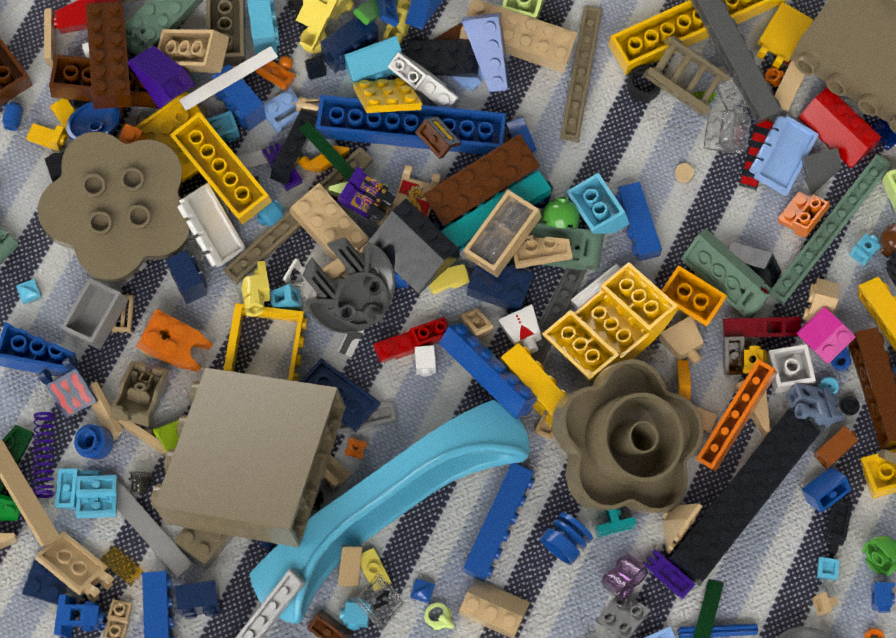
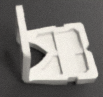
(305, 288)

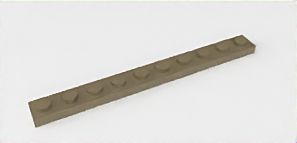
(286, 226)

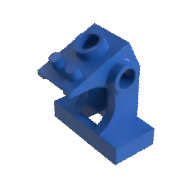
(91, 616)

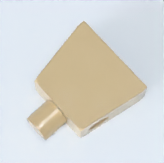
(683, 340)

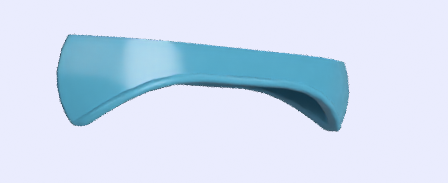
(462, 446)

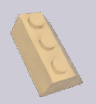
(494, 608)

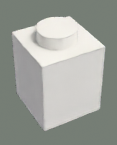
(425, 360)

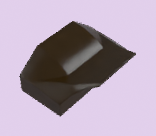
(734, 354)

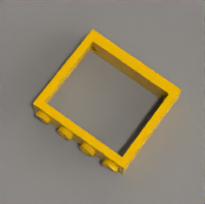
(269, 313)

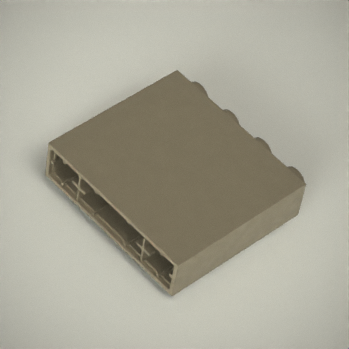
(854, 53)
(249, 456)

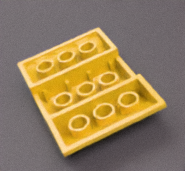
(613, 323)

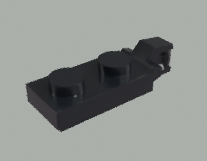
(838, 525)

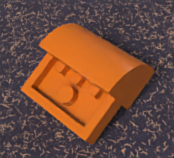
(803, 213)

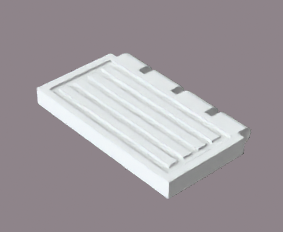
(211, 224)

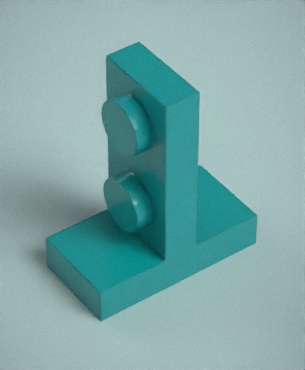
(615, 525)

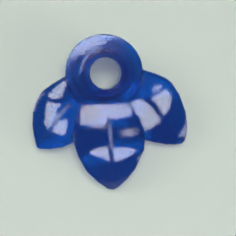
(888, 137)

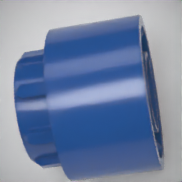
(102, 443)

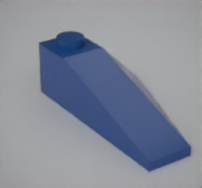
(421, 11)

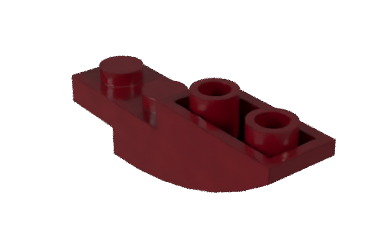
(762, 326)

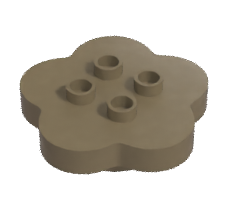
(115, 205)
(627, 440)

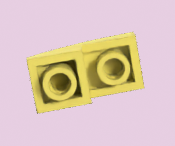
(451, 277)

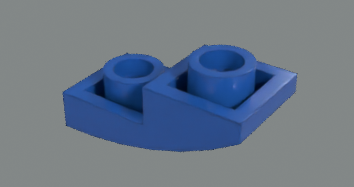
(519, 126)

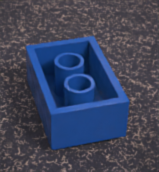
(241, 102)

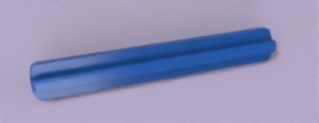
(722, 630)

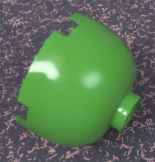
(560, 213)
(881, 554)

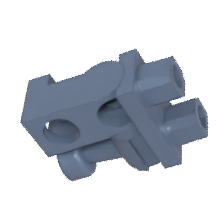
(814, 403)

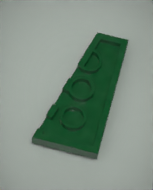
(17, 443)

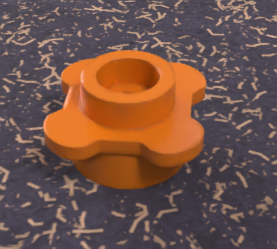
(774, 72)
(355, 453)

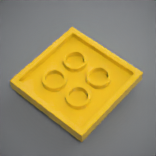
(386, 95)

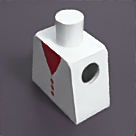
(522, 328)

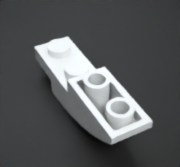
(423, 81)

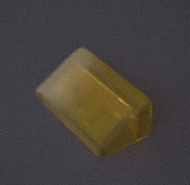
(122, 566)

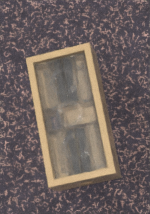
(502, 233)

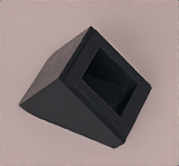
(315, 67)

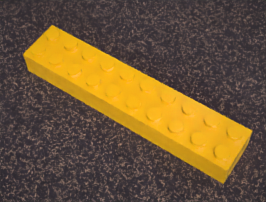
(645, 40)

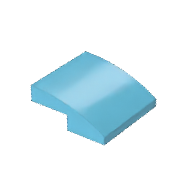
(66, 487)
(96, 496)

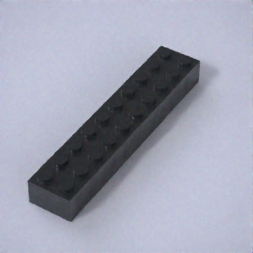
(744, 497)

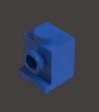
(882, 596)

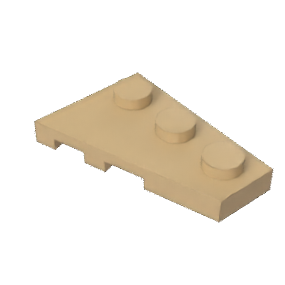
(542, 251)

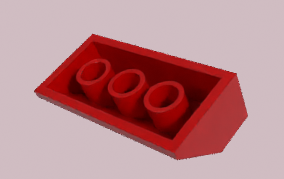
(840, 127)

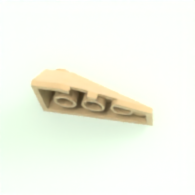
(678, 523)

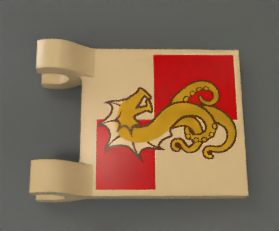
(414, 190)

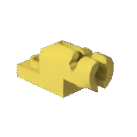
(402, 28)
(256, 291)

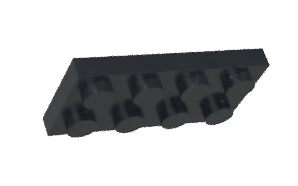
(444, 57)

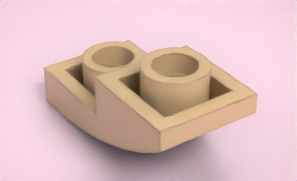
(118, 619)

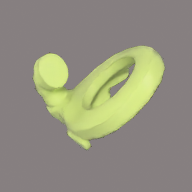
(445, 619)

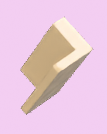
(335, 474)

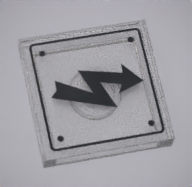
(379, 601)

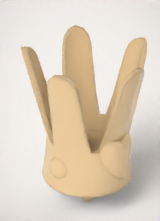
(306, 105)

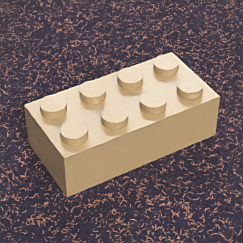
(195, 49)
(326, 220)

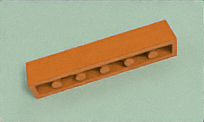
(736, 415)

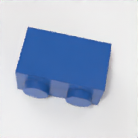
(826, 489)

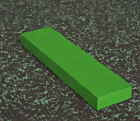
(368, 11)

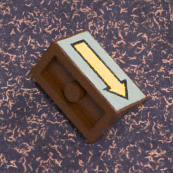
(437, 136)

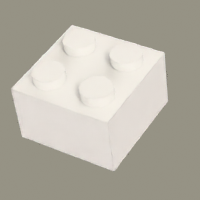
(792, 367)

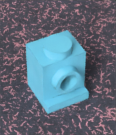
(863, 254)
(286, 297)

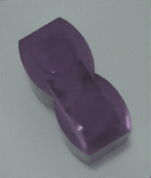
(624, 577)

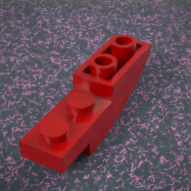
(405, 343)

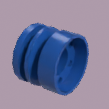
(568, 535)

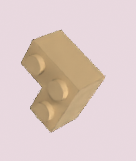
(821, 295)

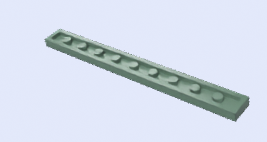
(830, 229)

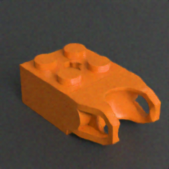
(177, 344)

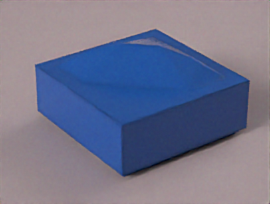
(422, 591)

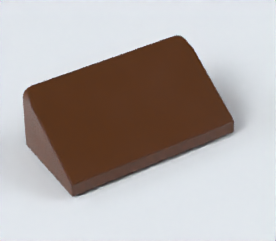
(327, 627)

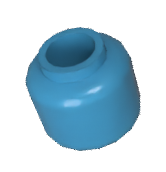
(270, 214)

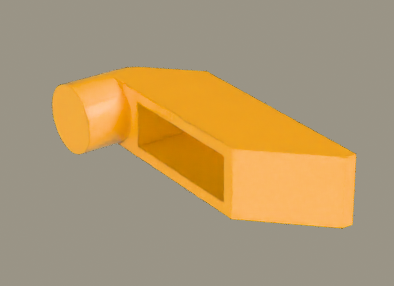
(320, 163)
(683, 379)

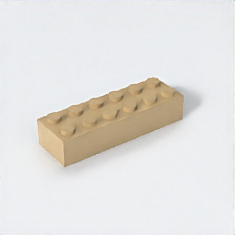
(529, 37)

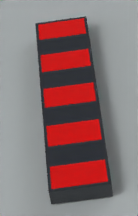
(757, 140)

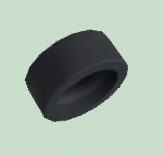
(634, 92)

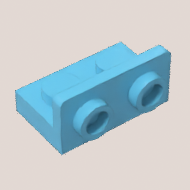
(225, 126)

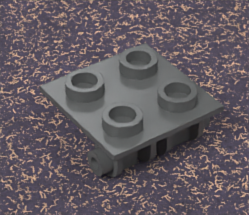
(623, 616)

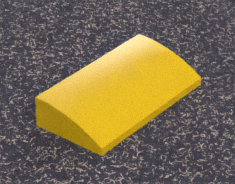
(879, 475)

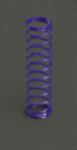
(39, 493)

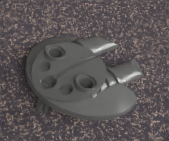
(352, 289)

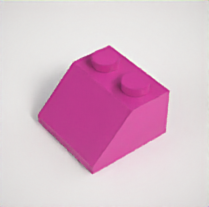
(825, 335)

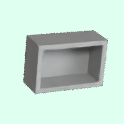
(94, 314)

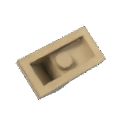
(477, 323)

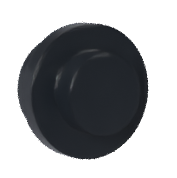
(849, 406)

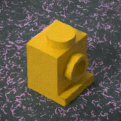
(748, 354)

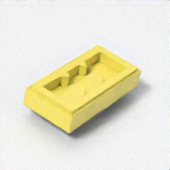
(372, 565)

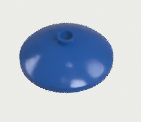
(88, 119)

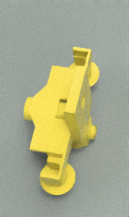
(316, 16)

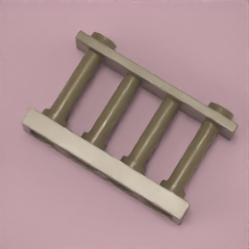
(671, 86)

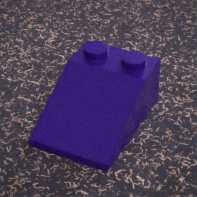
(160, 76)

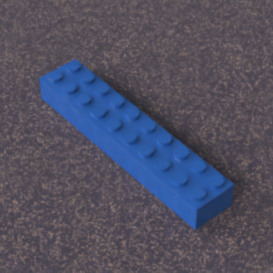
(347, 121)

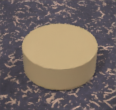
(684, 173)

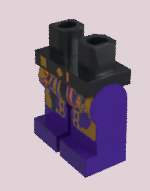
(365, 194)

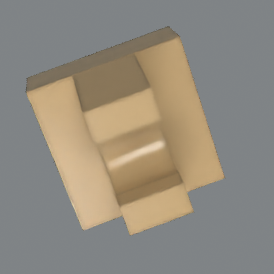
(823, 604)

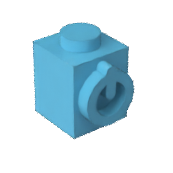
(353, 616)

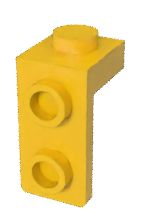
(47, 137)

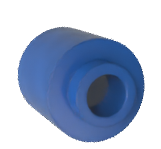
(12, 116)

